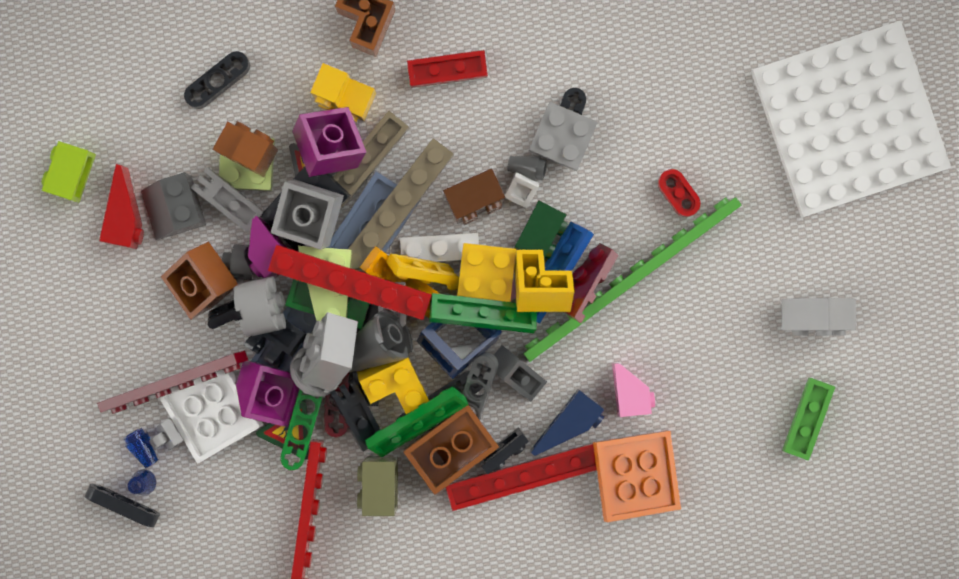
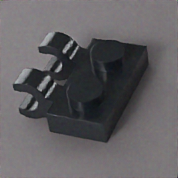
(285, 341)

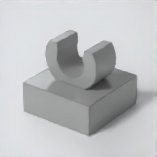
(166, 435)

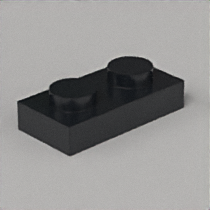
(509, 446)

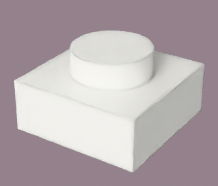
(521, 190)

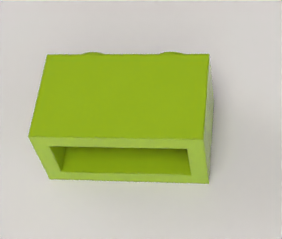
(68, 171)

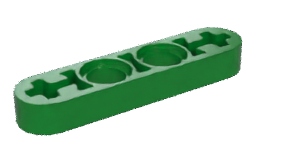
(300, 418)

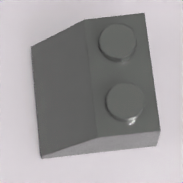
(173, 206)

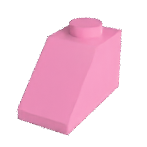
(631, 393)

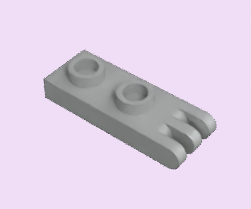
(227, 199)

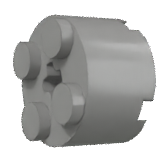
(259, 306)

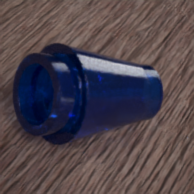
(140, 447)
(146, 479)

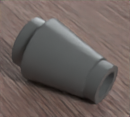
(528, 166)

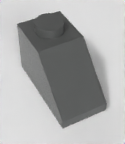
(518, 374)

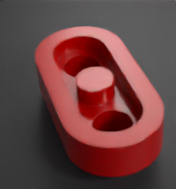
(680, 192)

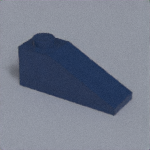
(574, 419)

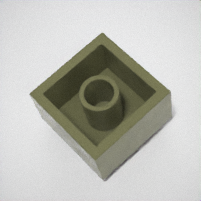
(379, 486)

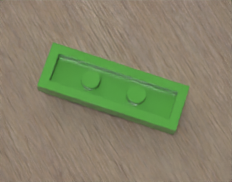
(808, 418)

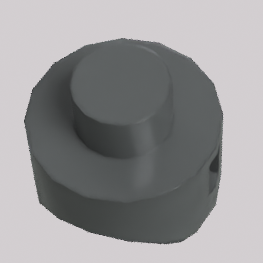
(238, 262)

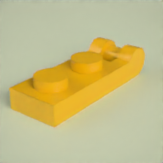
(423, 270)

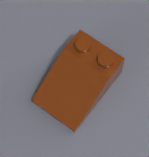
(450, 449)

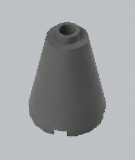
(381, 342)

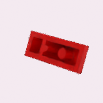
(122, 217)

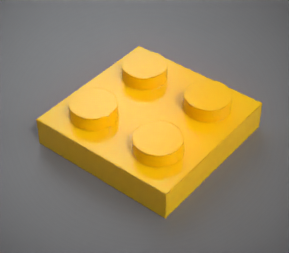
(486, 272)

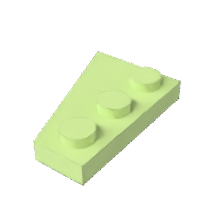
(323, 299)

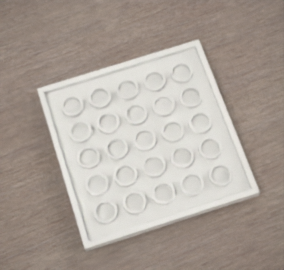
(850, 119)

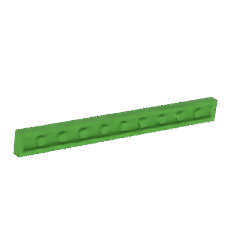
(639, 271)

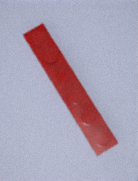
(349, 282)
(522, 477)
(309, 507)

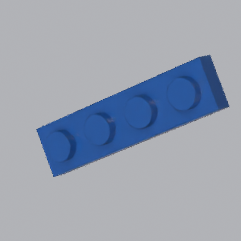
(567, 252)

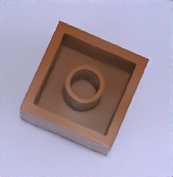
(199, 280)

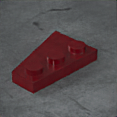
(588, 276)

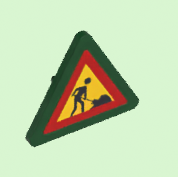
(277, 434)

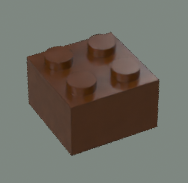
(475, 196)

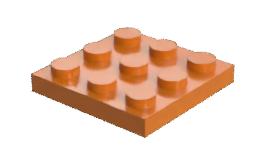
(637, 476)

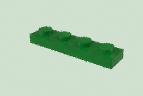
(480, 313)
(416, 422)

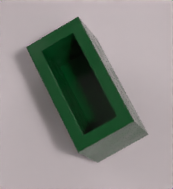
(542, 229)

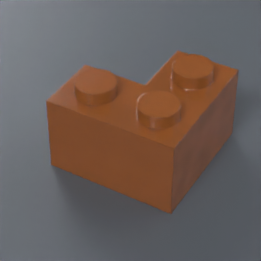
(372, 22)
(246, 148)

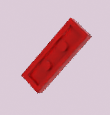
(447, 68)

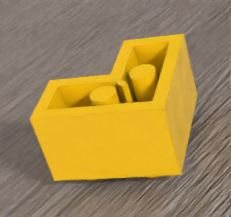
(337, 90)
(541, 289)
(391, 378)

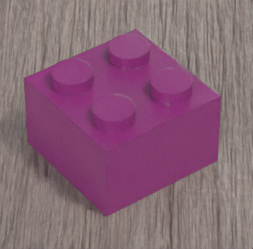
(328, 141)

